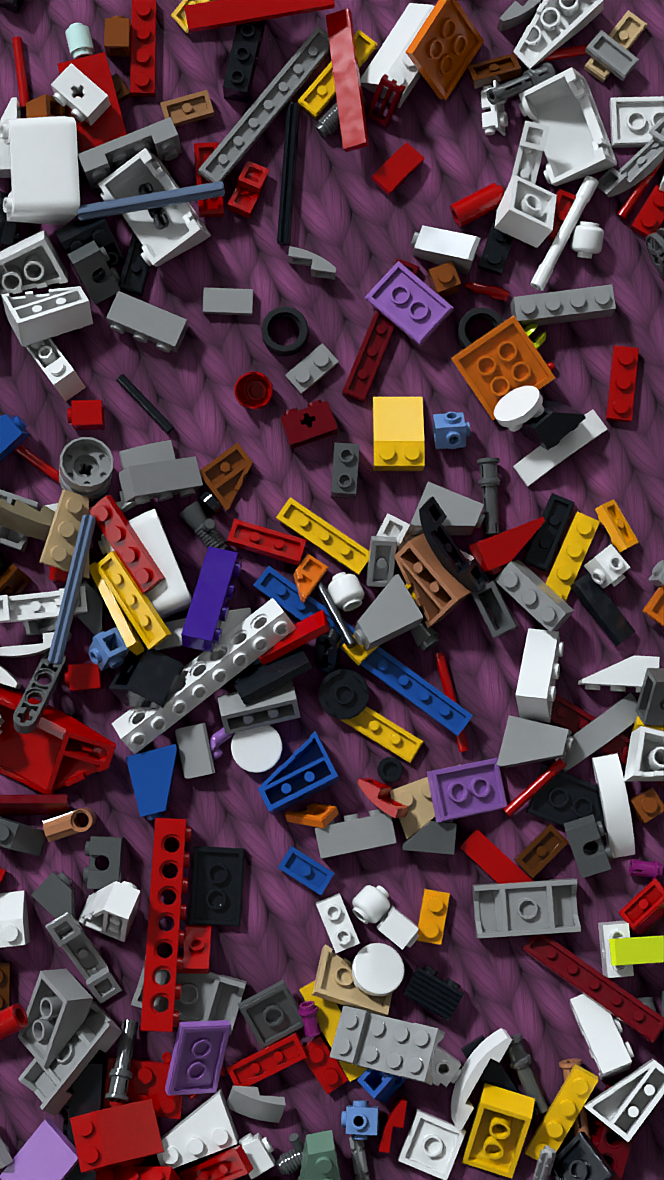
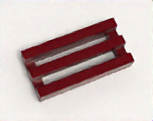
(391, 85)

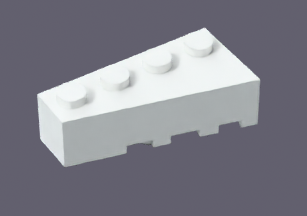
(645, 755)

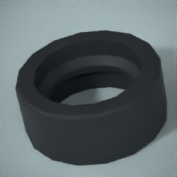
(281, 312)
(470, 316)

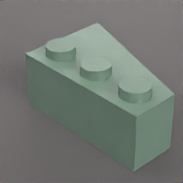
(319, 1158)

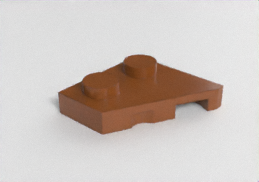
(227, 474)

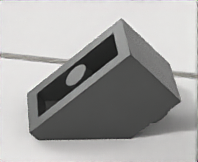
(95, 617)
(21, 836)
(433, 838)
(56, 894)

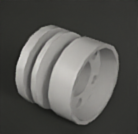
(90, 457)

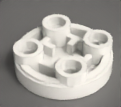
(519, 407)
(257, 748)
(377, 969)

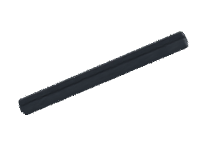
(288, 174)

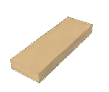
(624, 33)

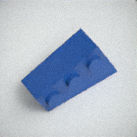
(299, 777)

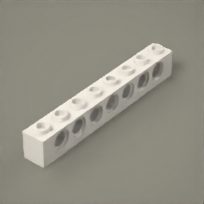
(207, 674)

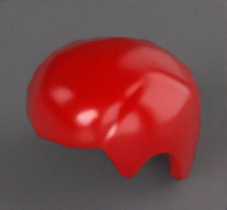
(253, 390)

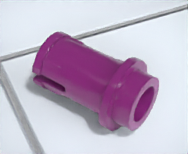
(646, 869)
(308, 1013)

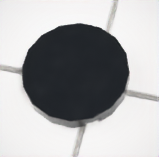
(343, 694)

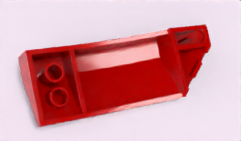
(53, 754)

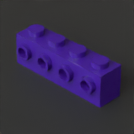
(211, 599)

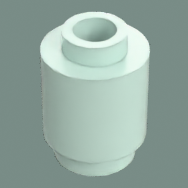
(79, 40)

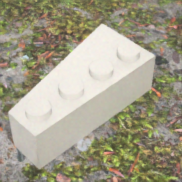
(30, 265)

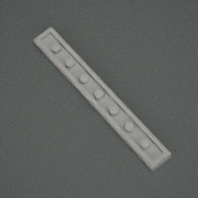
(266, 107)

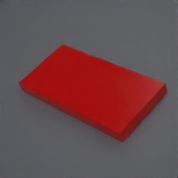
(110, 123)

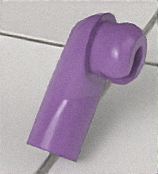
(216, 740)

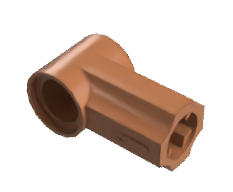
(67, 824)

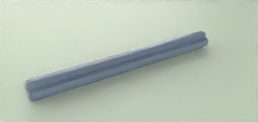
(151, 201)
(72, 589)

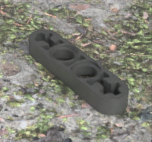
(37, 690)

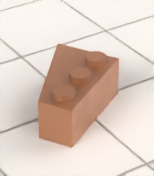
(433, 585)

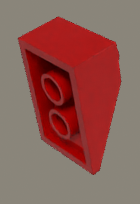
(116, 1135)

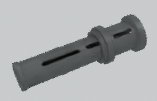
(528, 80)
(489, 483)
(521, 1062)
(121, 1072)

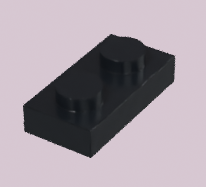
(495, 251)

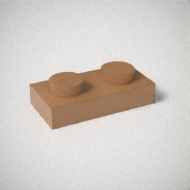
(188, 108)

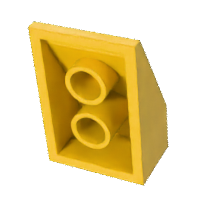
(398, 434)
(498, 1130)

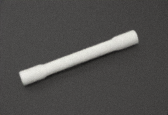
(546, 267)

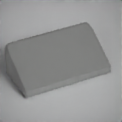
(195, 751)

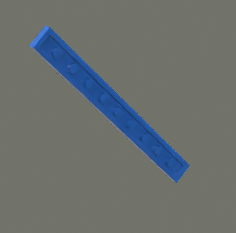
(378, 663)

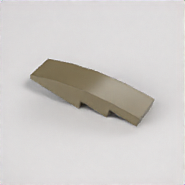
(26, 519)

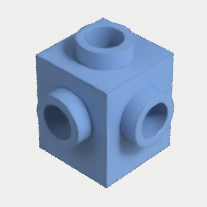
(450, 430)
(108, 649)
(371, 1119)

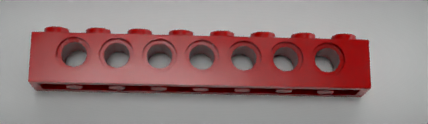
(165, 830)

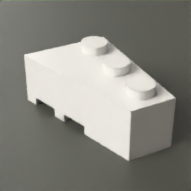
(47, 314)
(538, 675)
(111, 910)
(602, 1037)
(630, 1100)
(200, 1133)

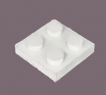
(431, 1145)

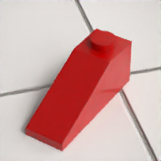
(503, 547)

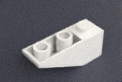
(56, 368)
(622, 674)

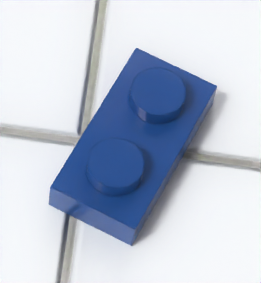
(306, 870)

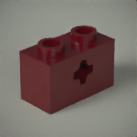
(322, 425)

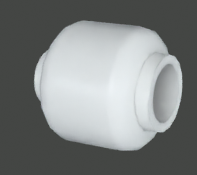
(587, 239)
(346, 591)
(371, 904)

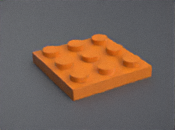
(444, 46)
(502, 363)

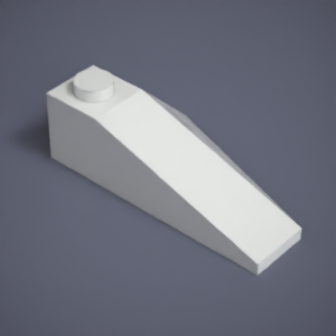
(553, 26)

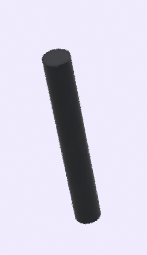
(145, 403)
(335, 616)

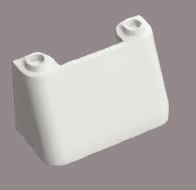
(576, 134)
(42, 170)
(184, 225)
(171, 594)

